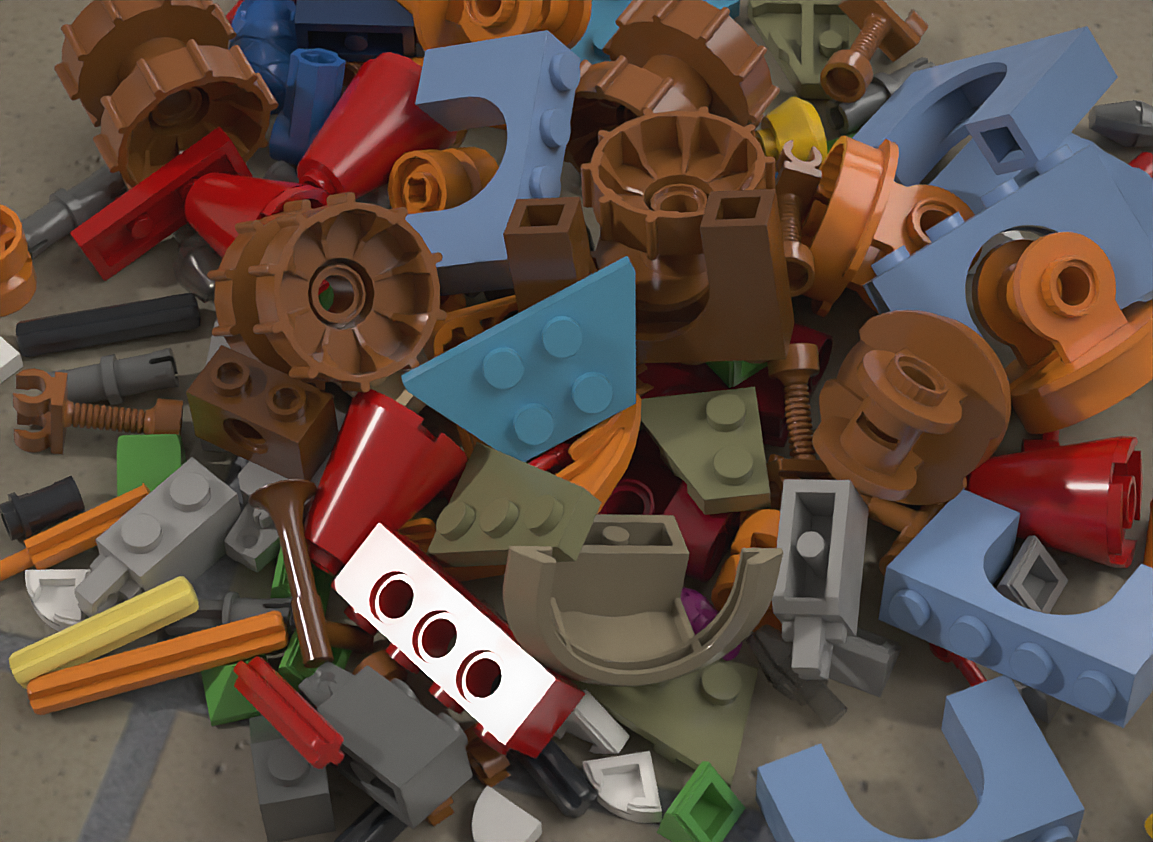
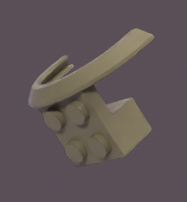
(619, 605)

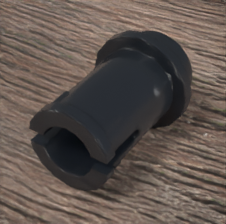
(41, 508)

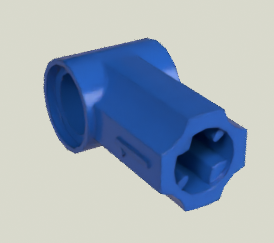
(310, 97)

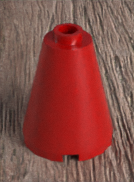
(372, 129)
(223, 200)
(376, 474)
(1071, 495)

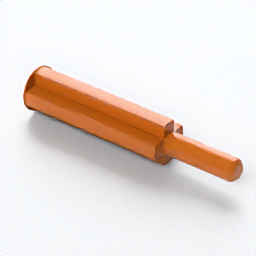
(70, 536)

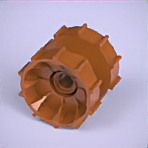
(669, 60)
(161, 81)
(652, 192)
(379, 280)

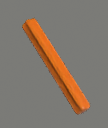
(158, 662)

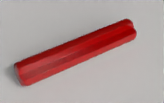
(289, 713)

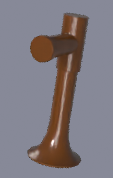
(285, 506)

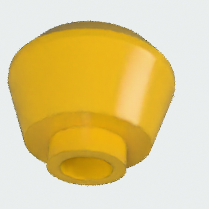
(793, 121)

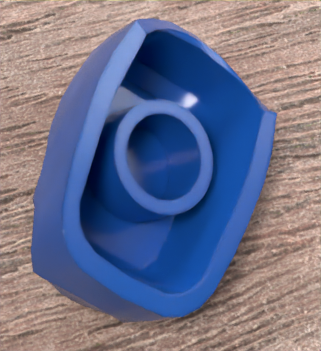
(267, 39)

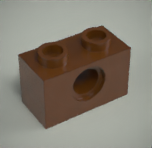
(263, 415)

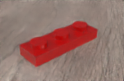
(154, 205)

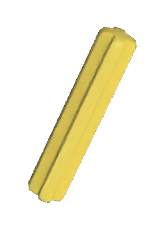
(106, 630)

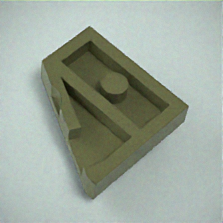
(712, 446)

